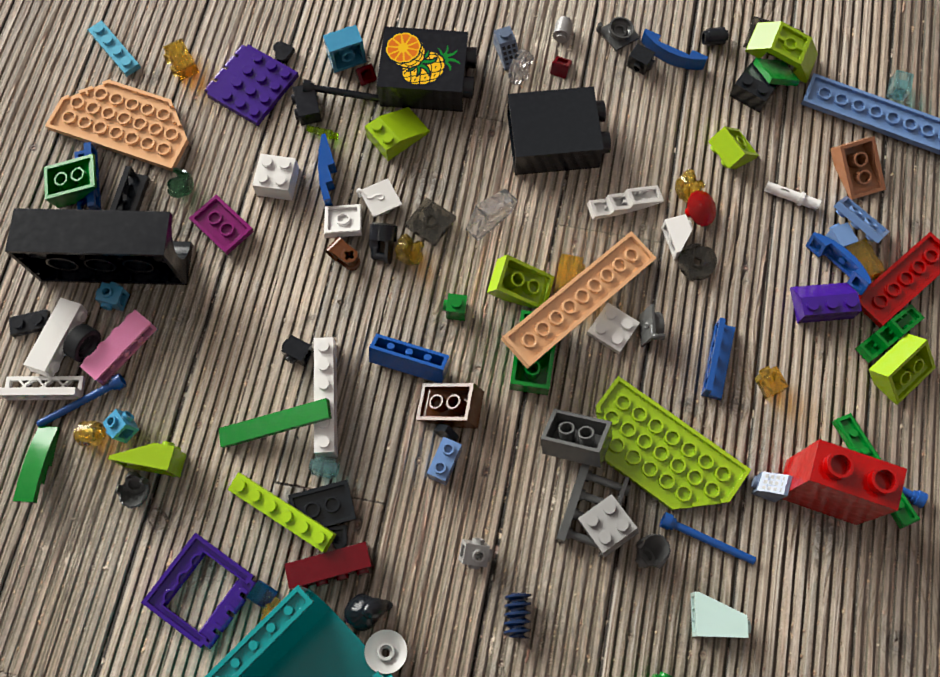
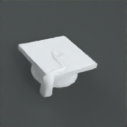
(380, 198)

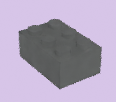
(576, 437)

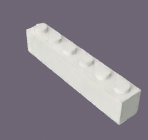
(326, 387)

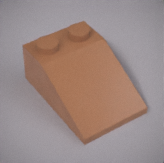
(859, 167)

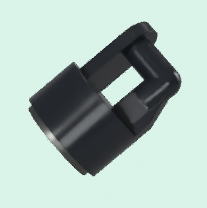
(382, 232)

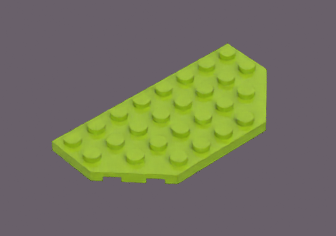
(666, 453)

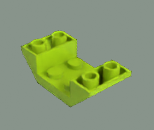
(786, 44)

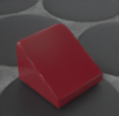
(560, 67)

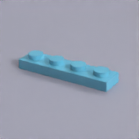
(114, 48)

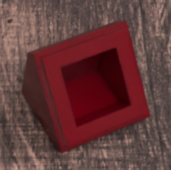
(366, 74)

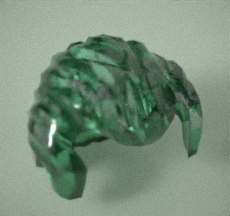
(181, 184)

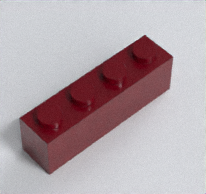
(329, 565)

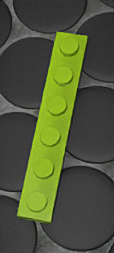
(282, 512)

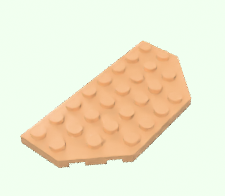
(123, 122)

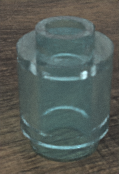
(324, 467)

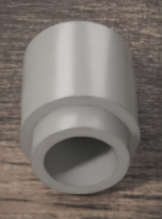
(563, 29)

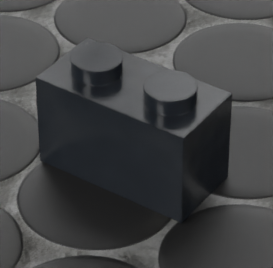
(307, 106)

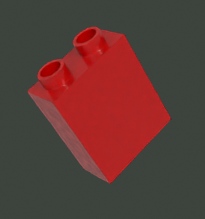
(844, 483)

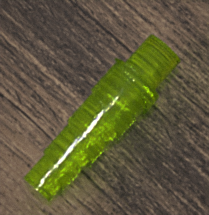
(319, 131)

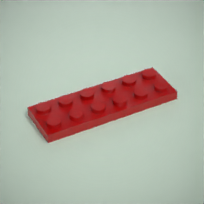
(902, 281)

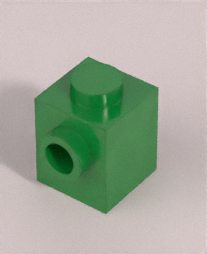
(455, 307)

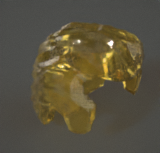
(687, 184)
(409, 252)

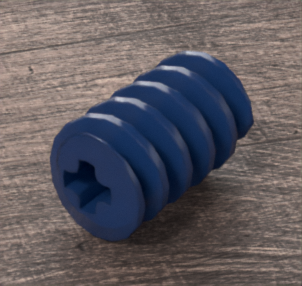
(517, 615)

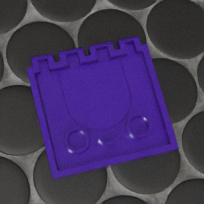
(251, 84)

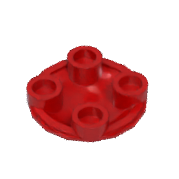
(701, 208)

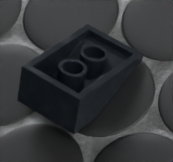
(753, 89)

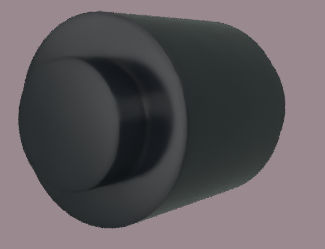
(714, 36)

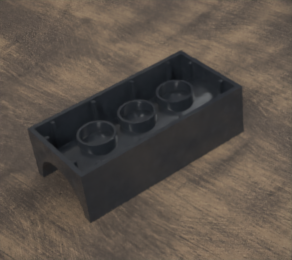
(98, 246)

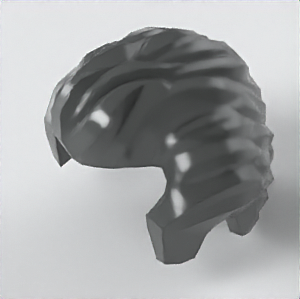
(134, 490)
(652, 551)

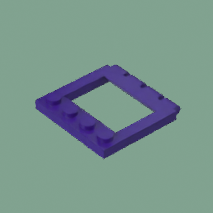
(178, 573)

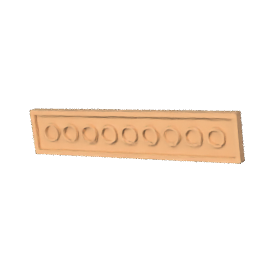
(577, 300)

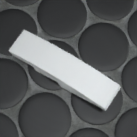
(622, 203)

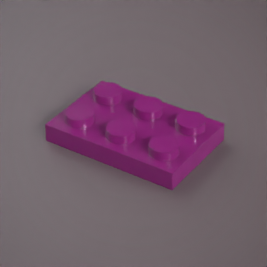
(221, 224)

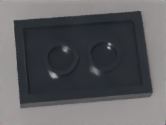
(326, 504)

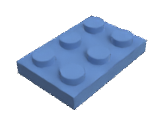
(861, 219)

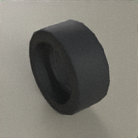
(81, 342)

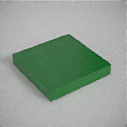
(776, 72)

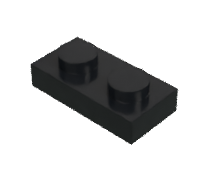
(28, 322)

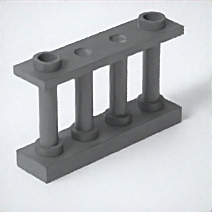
(579, 493)

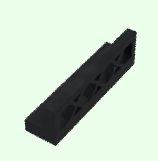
(130, 191)

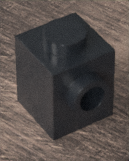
(641, 59)
(296, 350)

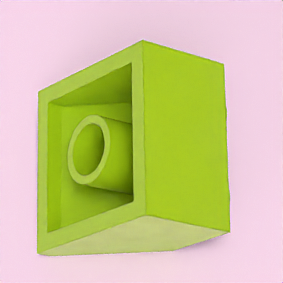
(732, 148)

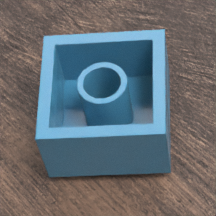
(345, 48)

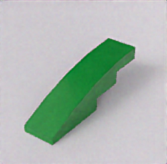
(889, 333)
(36, 464)

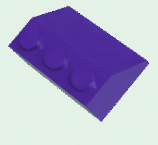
(825, 302)

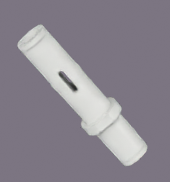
(791, 195)

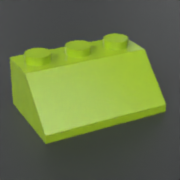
(903, 367)

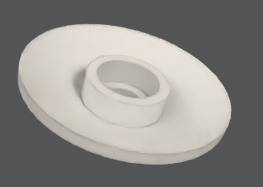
(393, 643)

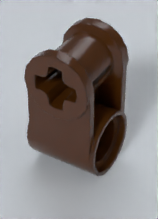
(344, 254)

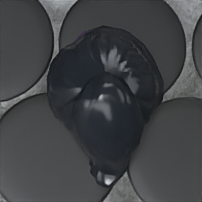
(365, 611)

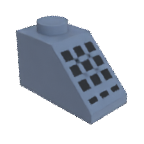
(505, 46)
(771, 486)

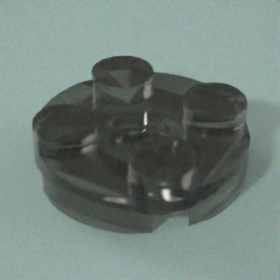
(694, 271)

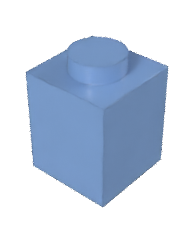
(842, 234)

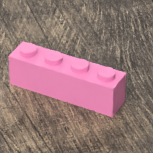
(118, 347)

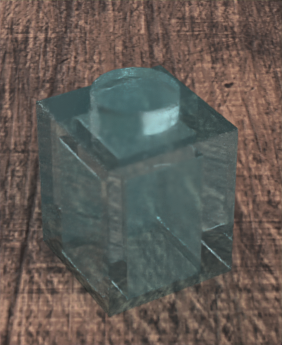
(900, 85)

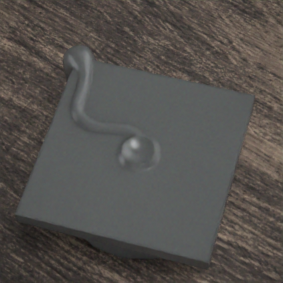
(618, 32)
(651, 325)

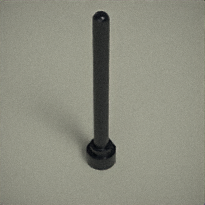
(308, 85)

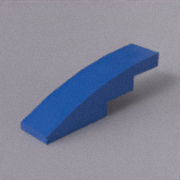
(326, 167)

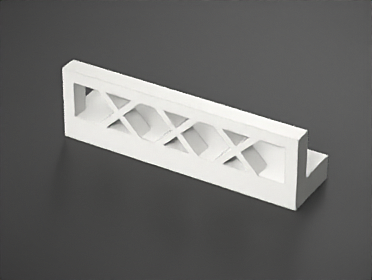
(43, 392)

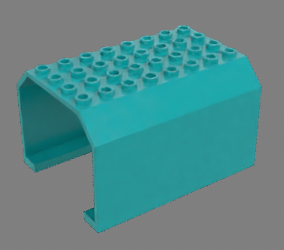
(298, 641)

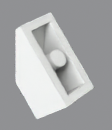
(676, 233)

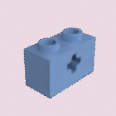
(444, 461)

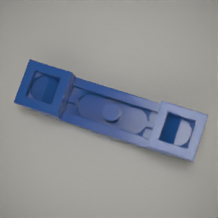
(671, 55)
(843, 259)

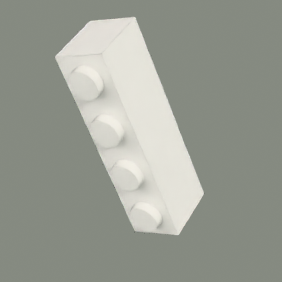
(48, 349)

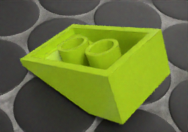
(395, 132)
(520, 282)
(153, 458)

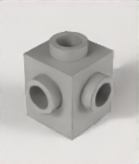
(475, 553)

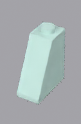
(716, 619)

